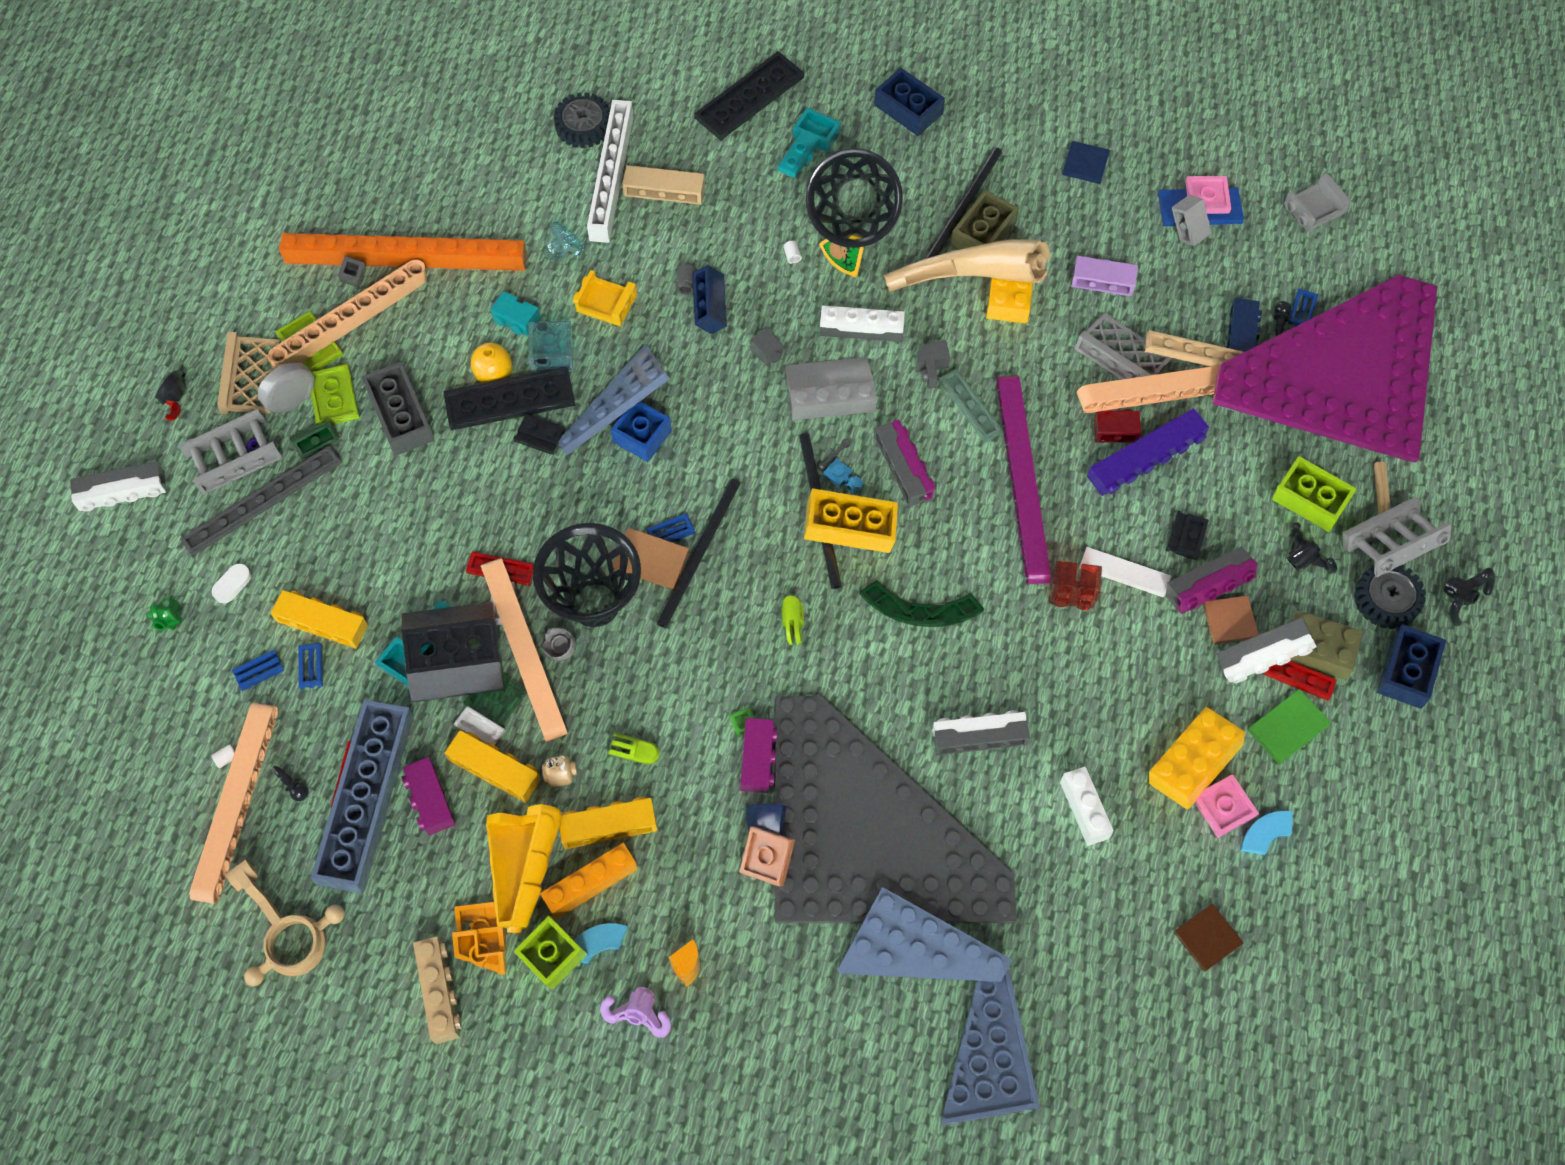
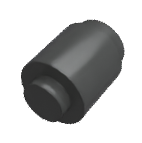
(685, 278)

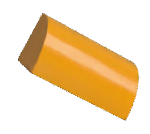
(686, 963)

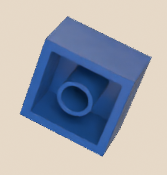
(641, 430)

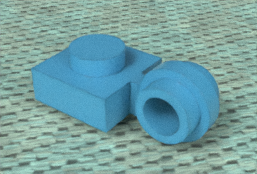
(840, 473)

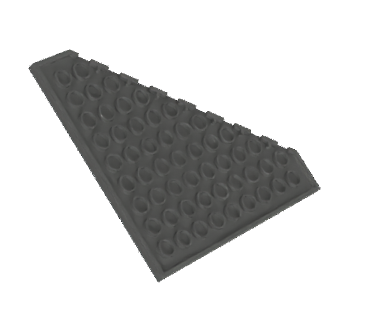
(870, 828)

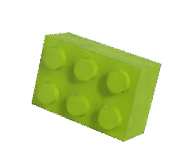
(1314, 494)

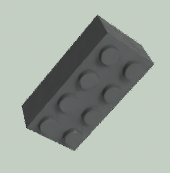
(398, 408)

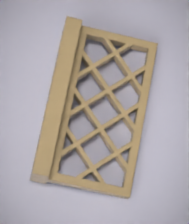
(231, 368)

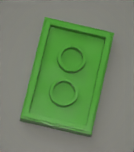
(1289, 726)

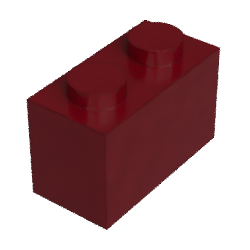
(1117, 426)

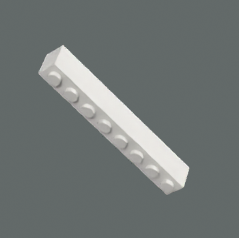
(610, 171)

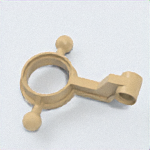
(243, 878)

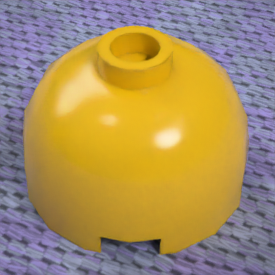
(491, 362)

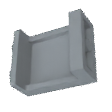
(1318, 203)

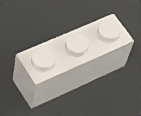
(1086, 806)

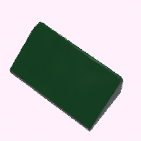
(314, 438)

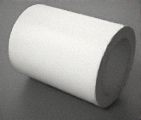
(792, 252)
(223, 756)

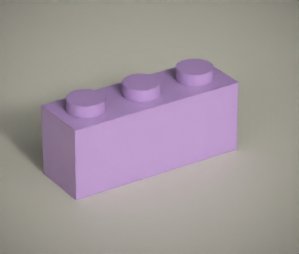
(1104, 276)

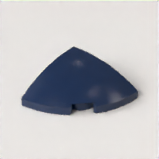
(767, 817)

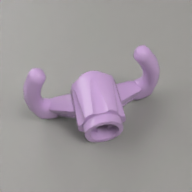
(638, 1011)

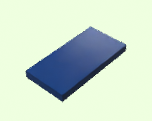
(1169, 198)

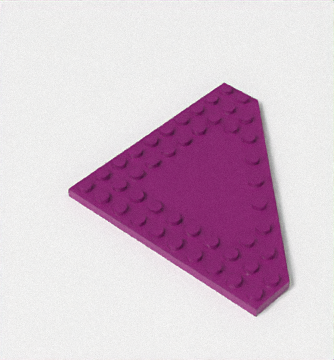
(1346, 372)

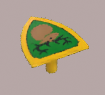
(843, 258)

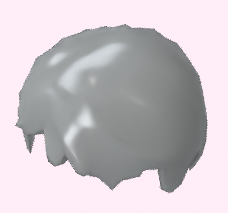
(559, 644)

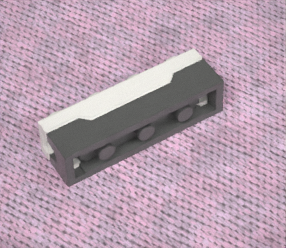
(862, 323)
(118, 486)
(1266, 650)
(980, 733)

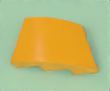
(484, 942)

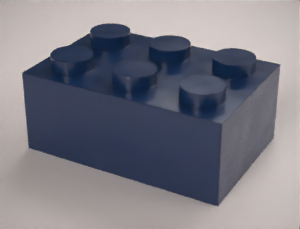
(909, 101)
(1411, 666)

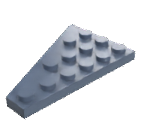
(629, 387)
(910, 942)
(992, 1061)

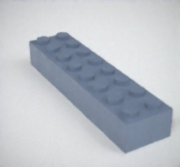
(362, 797)

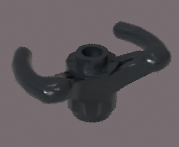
(1307, 552)
(1466, 591)

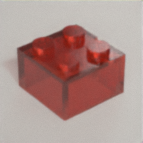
(1068, 591)

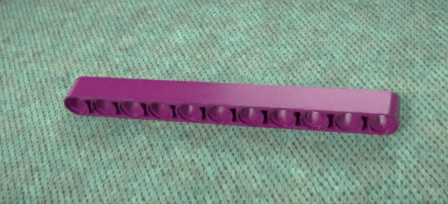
(1024, 480)

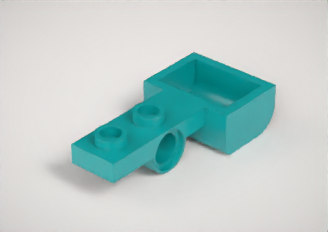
(811, 132)
(393, 659)

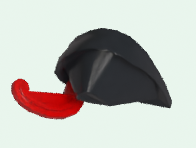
(170, 392)

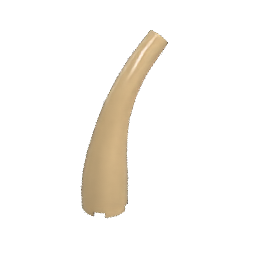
(1004, 260)

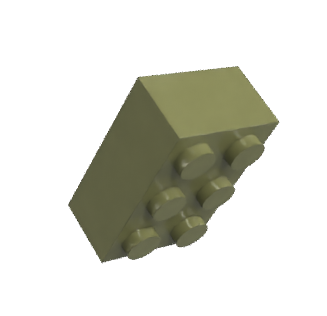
(985, 222)
(1335, 647)

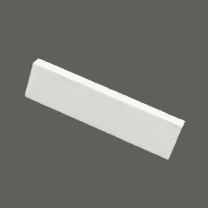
(1127, 572)

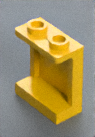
(604, 299)

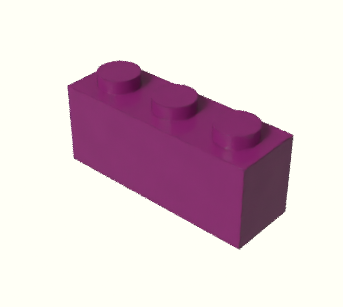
(758, 755)
(427, 796)

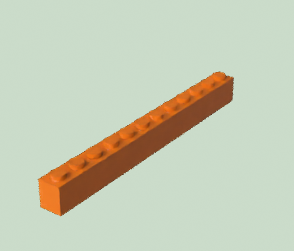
(398, 251)

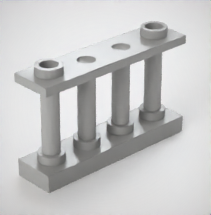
(239, 467)
(1392, 520)

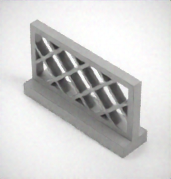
(1115, 360)

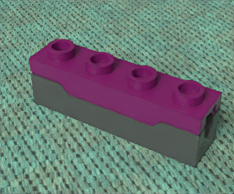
(904, 463)
(1211, 580)

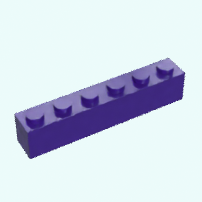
(1148, 452)

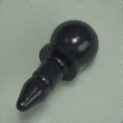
(1282, 310)
(297, 790)

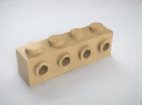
(436, 990)

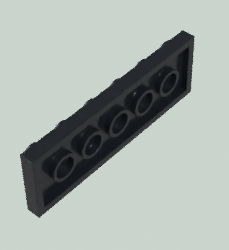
(749, 95)
(509, 398)

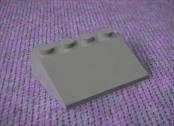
(830, 388)

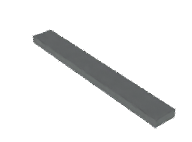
(260, 501)

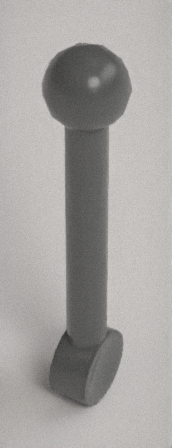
(845, 444)

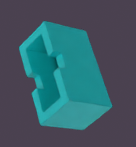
(513, 314)

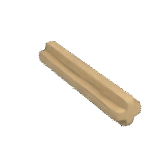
(1382, 487)

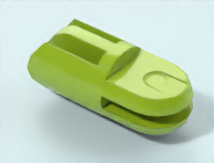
(793, 618)
(640, 750)

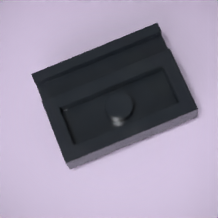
(539, 434)
(1187, 535)

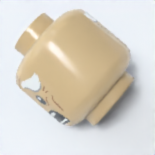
(559, 771)

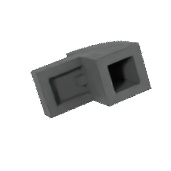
(931, 358)

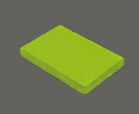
(320, 358)
(334, 395)

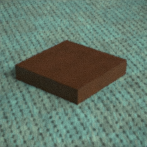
(1208, 937)

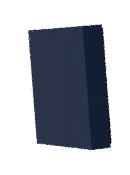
(1086, 162)

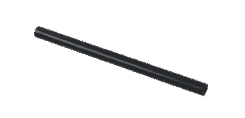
(964, 203)
(814, 483)
(698, 553)

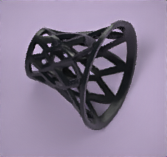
(816, 180)
(621, 594)

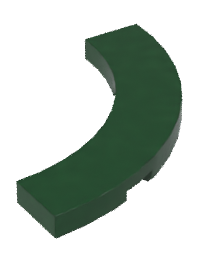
(917, 613)

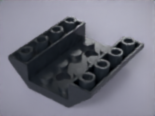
(452, 666)

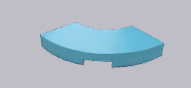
(1267, 829)
(601, 938)

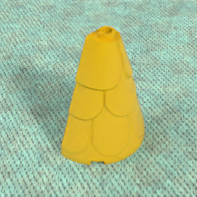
(519, 861)

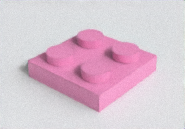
(1213, 191)
(1225, 806)

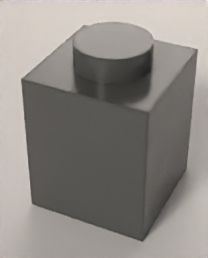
(352, 272)
(766, 347)

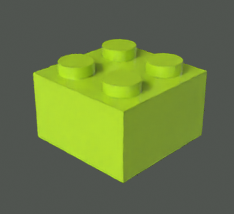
(550, 952)

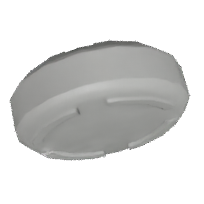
(286, 387)

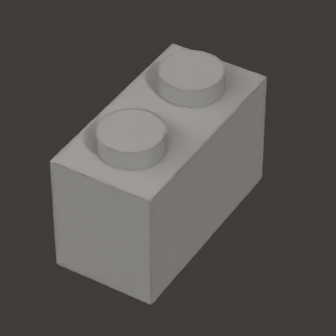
(1191, 220)

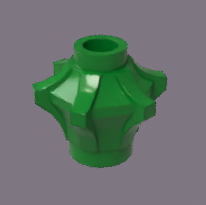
(165, 614)

